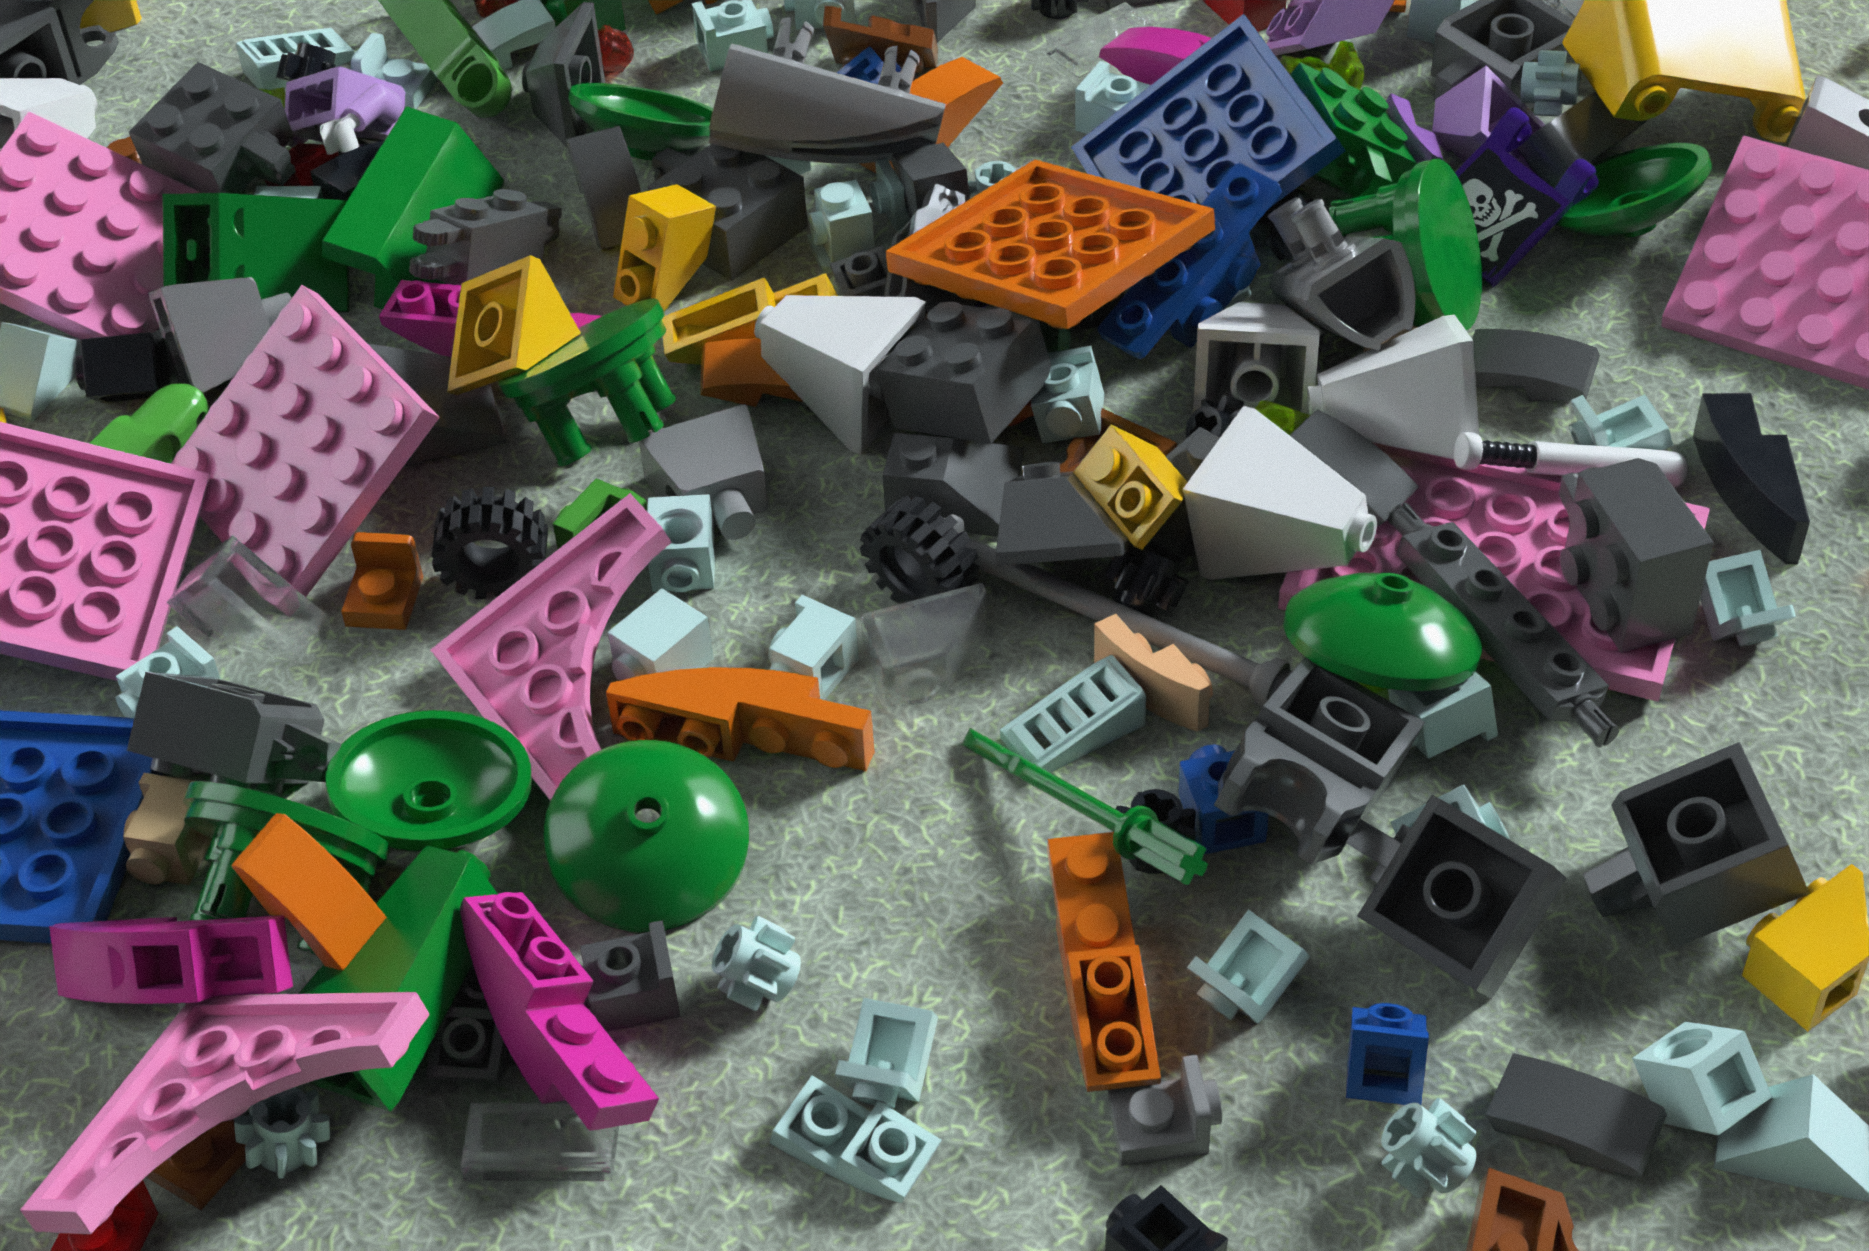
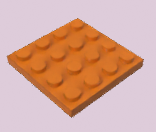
(1051, 242)

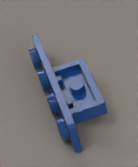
(1201, 278)

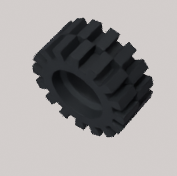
(487, 519)
(918, 551)

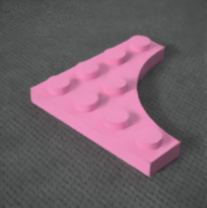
(535, 644)
(209, 1071)

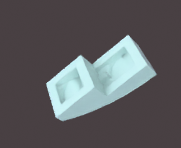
(515, 28)

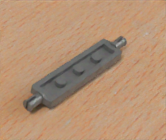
(1507, 624)

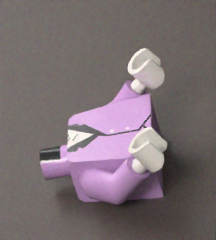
(342, 109)

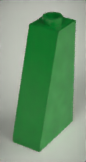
(413, 950)

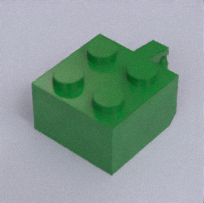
(1359, 120)

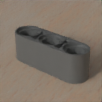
(1578, 133)

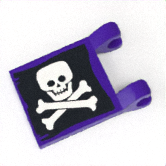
(1512, 202)

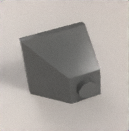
(564, 59)
(954, 474)
(1054, 519)

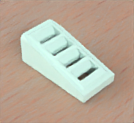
(262, 55)
(1103, 688)

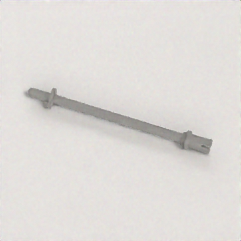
(1259, 678)

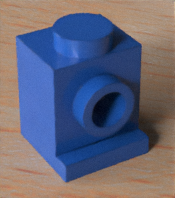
(1199, 791)
(1387, 1040)

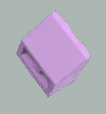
(1323, 22)

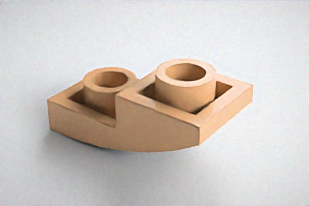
(1170, 682)

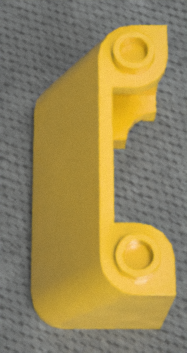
(1650, 49)

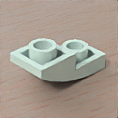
(862, 1147)

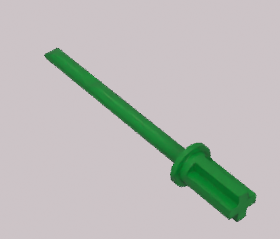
(1135, 832)

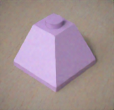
(1472, 110)

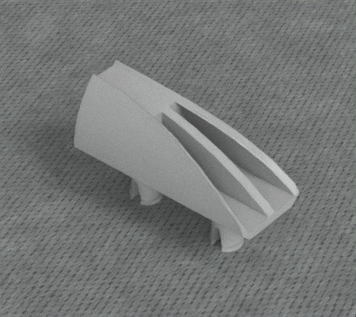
(816, 115)
(1342, 283)

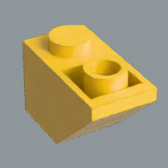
(662, 244)
(1132, 483)
(1813, 952)

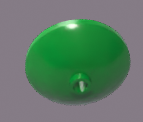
(646, 117)
(1639, 189)
(1383, 632)
(430, 779)
(640, 870)

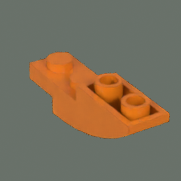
(726, 706)
(1101, 964)

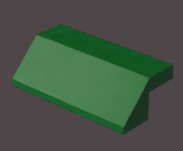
(416, 170)

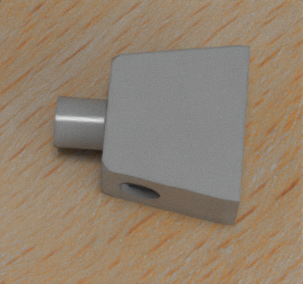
(1833, 124)
(213, 326)
(714, 458)

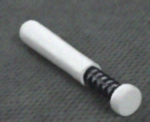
(1560, 458)

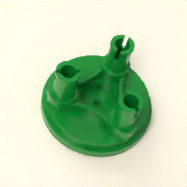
(1437, 232)
(608, 359)
(236, 817)

